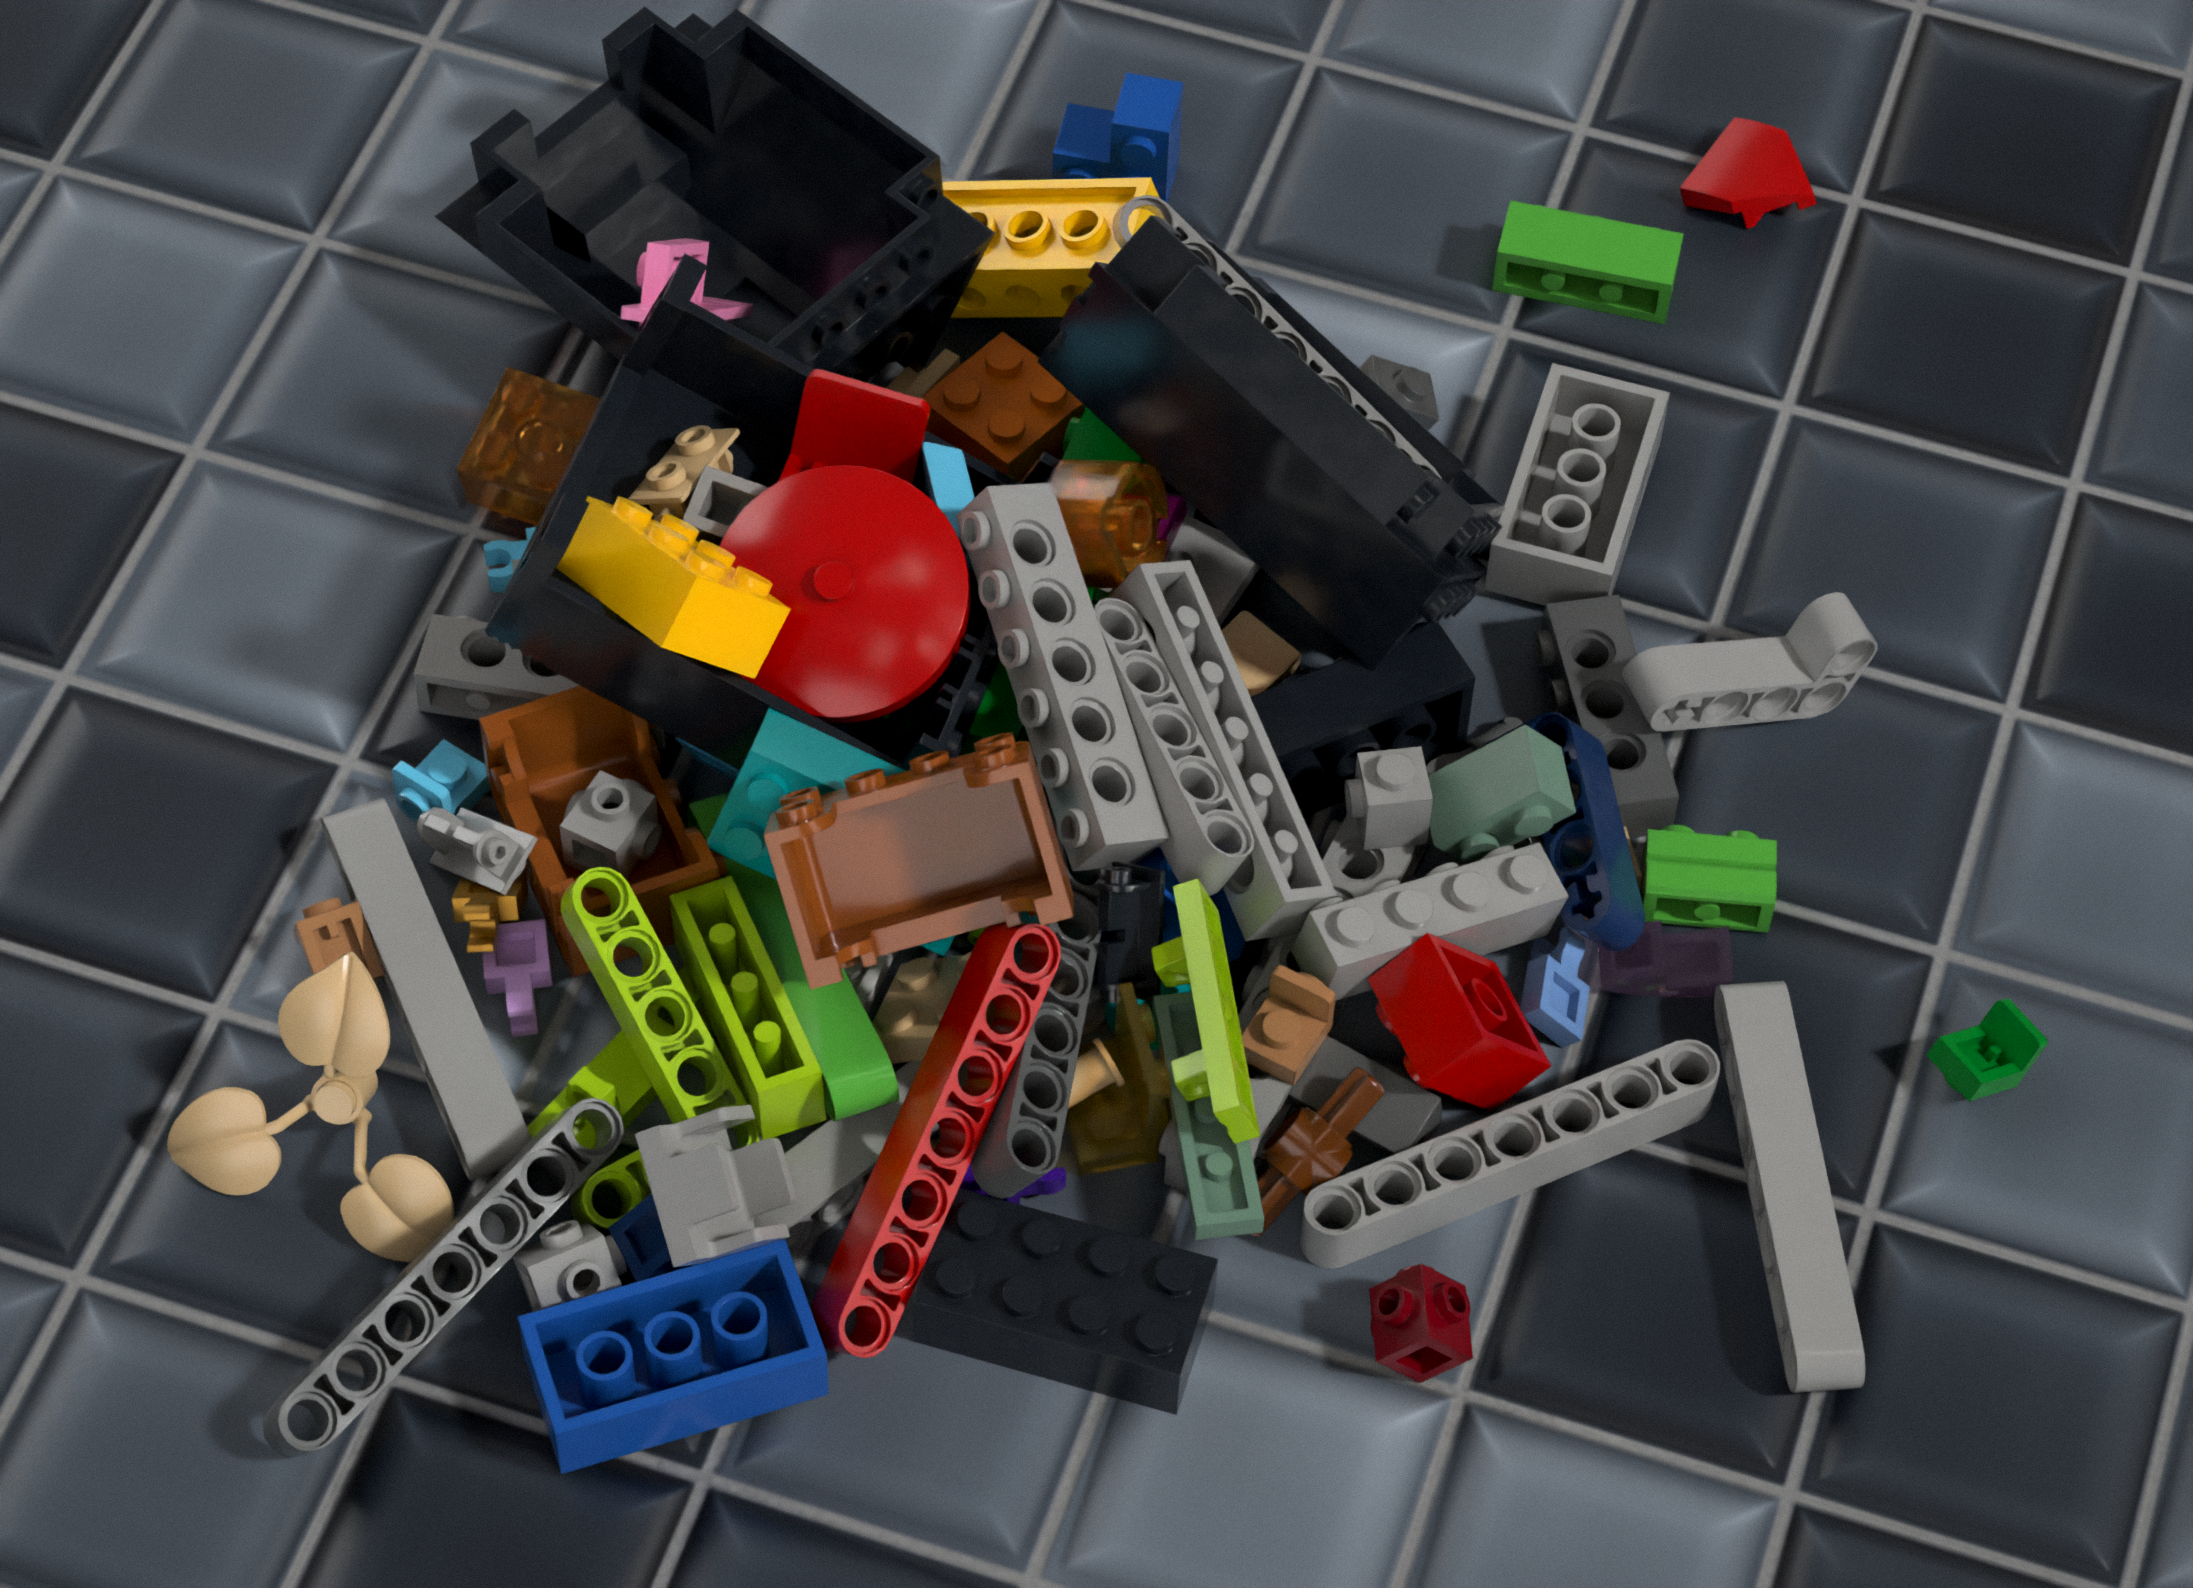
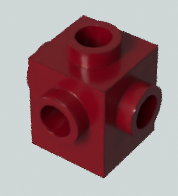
(1420, 1323)

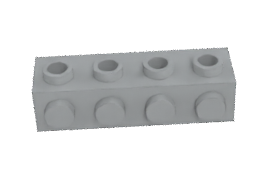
(1476, 906)

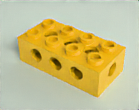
(1042, 240)

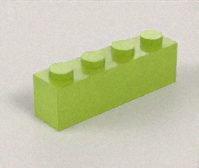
(748, 1007)

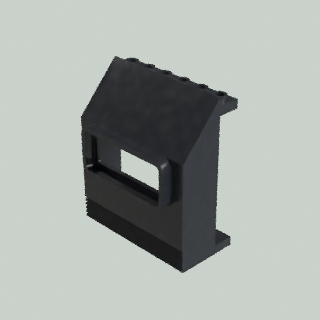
(674, 376)

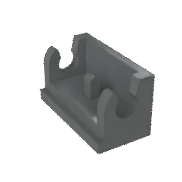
(1400, 1118)

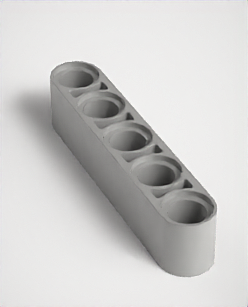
(1196, 802)

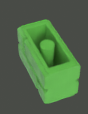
(1709, 879)

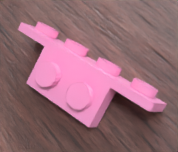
(657, 266)

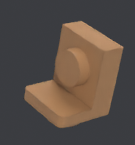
(334, 931)
(1289, 1024)

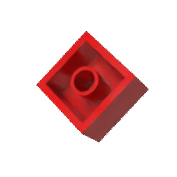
(1457, 1023)

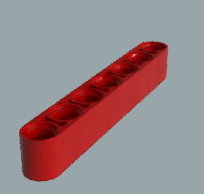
(908, 1152)

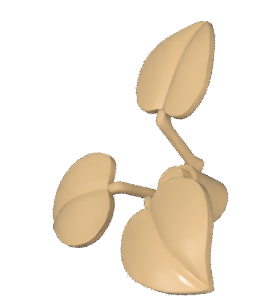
(340, 1024)

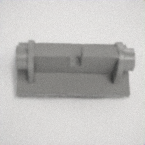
(475, 847)

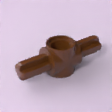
(1313, 1145)

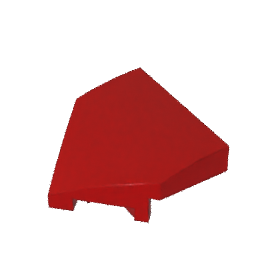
(1748, 172)

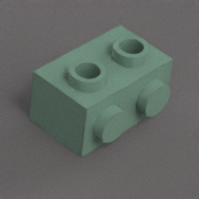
(1499, 795)

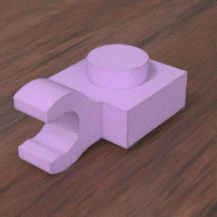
(517, 969)

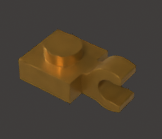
(487, 910)

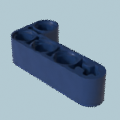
(1591, 845)

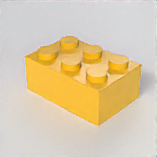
(674, 586)

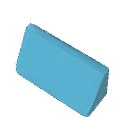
(947, 482)

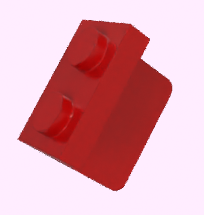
(857, 426)

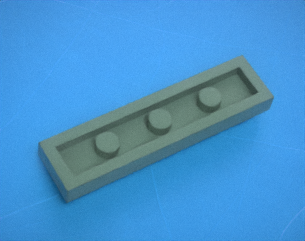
(1215, 1170)

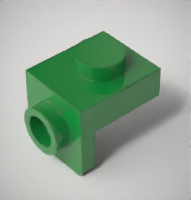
(1990, 1054)

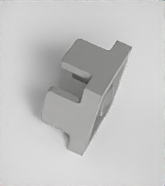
(710, 1190)

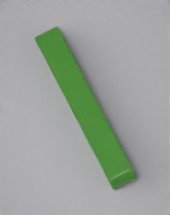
(833, 1019)

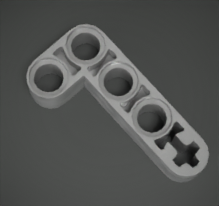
(1755, 677)

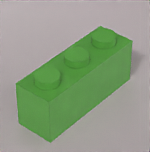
(1587, 262)

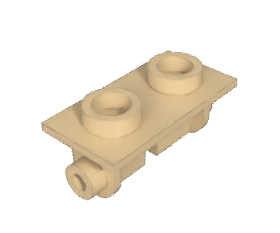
(675, 477)

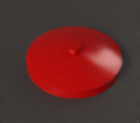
(868, 584)

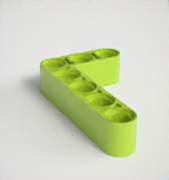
(658, 1054)

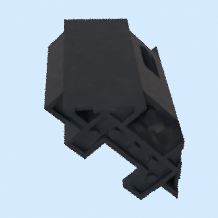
(736, 148)
(1273, 445)

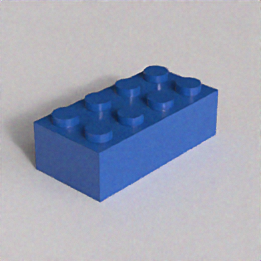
(673, 1355)

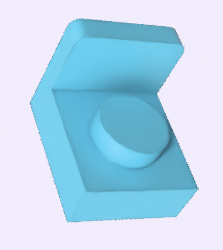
(443, 780)

